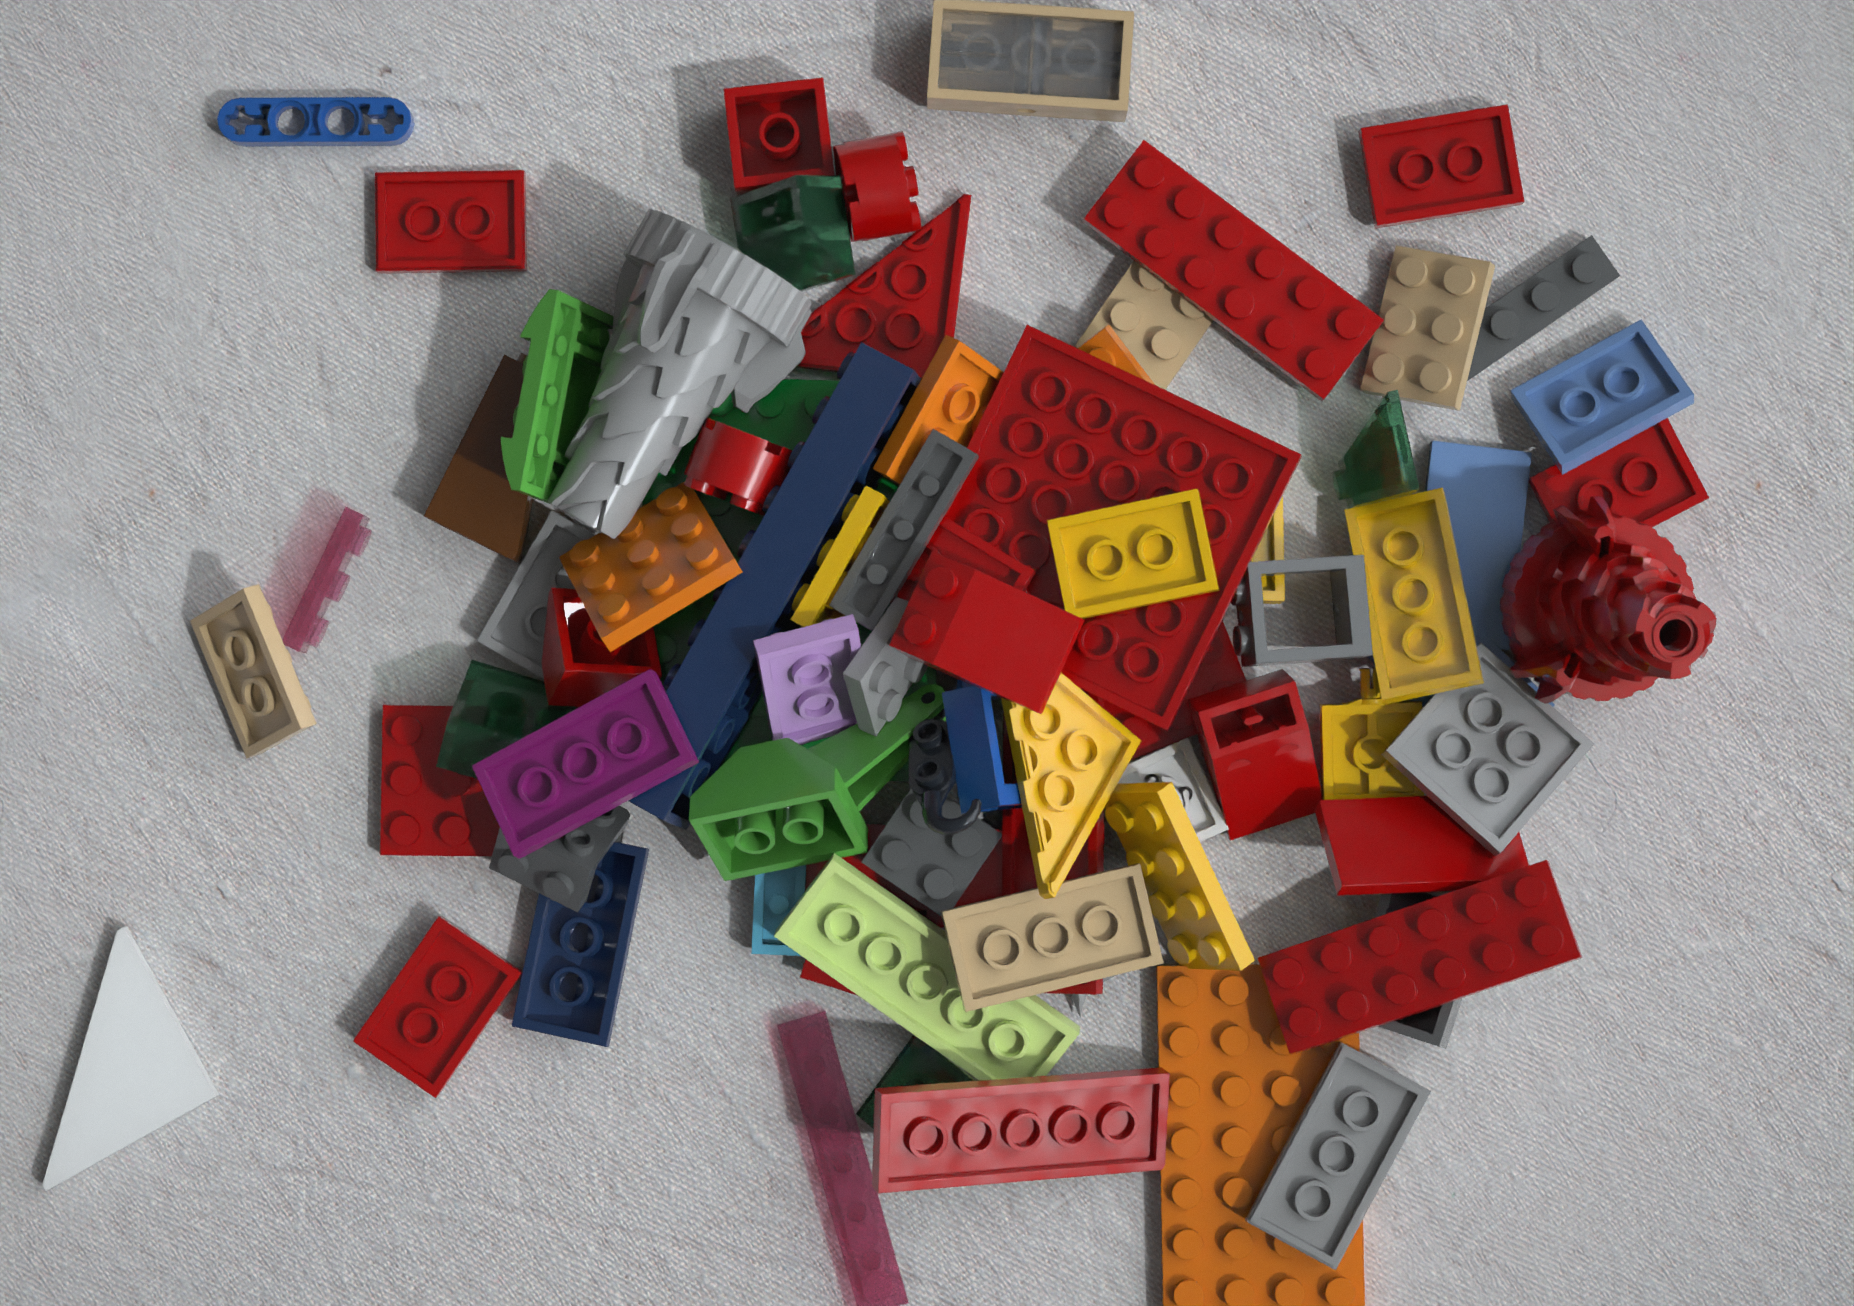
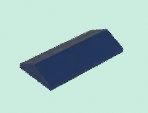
(581, 956)

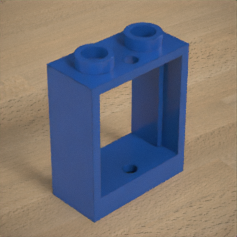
(977, 750)

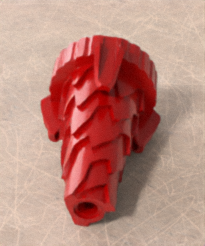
(1601, 607)

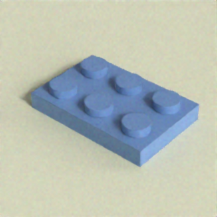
(1602, 396)

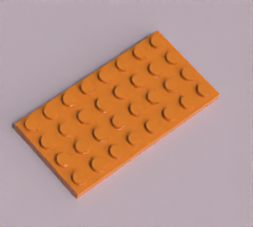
(1227, 1122)

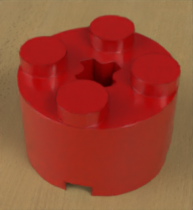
(877, 186)
(736, 463)

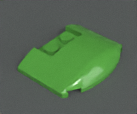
(556, 389)

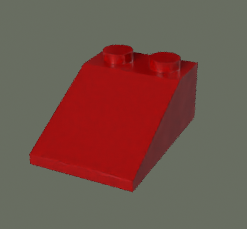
(986, 633)

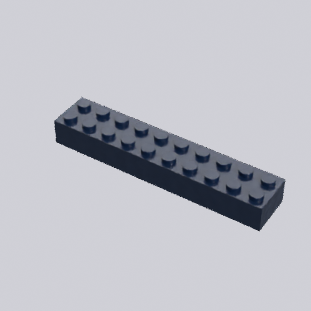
(720, 674)

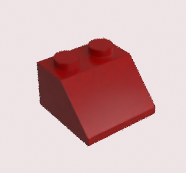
(577, 661)

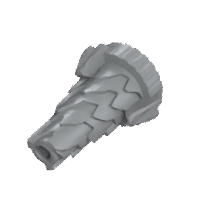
(684, 336)

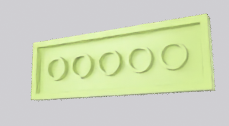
(907, 973)

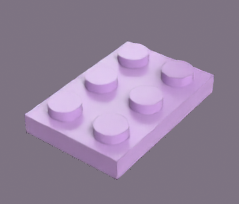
(805, 679)

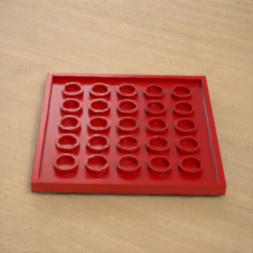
(1089, 437)

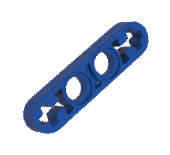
(316, 114)

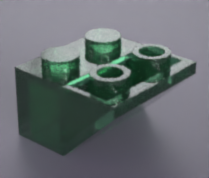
(796, 229)

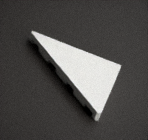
(131, 1071)

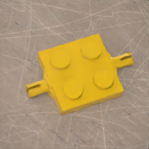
(1354, 739)

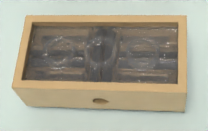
(1030, 60)

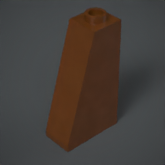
(475, 490)

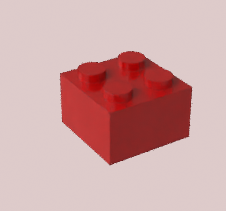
(778, 132)

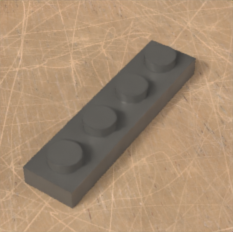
(1541, 301)
(904, 529)

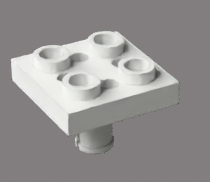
(1181, 767)

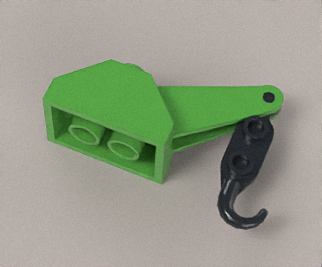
(799, 806)

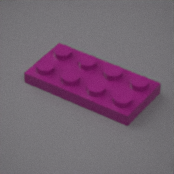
(585, 764)

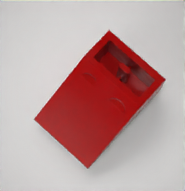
(1258, 752)

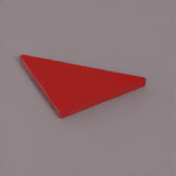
(898, 303)

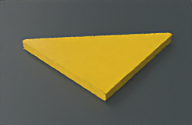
(1064, 774)

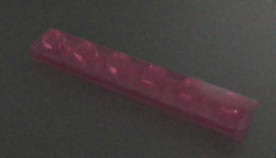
(842, 1161)

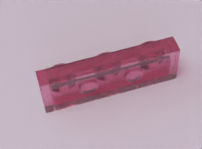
(328, 581)

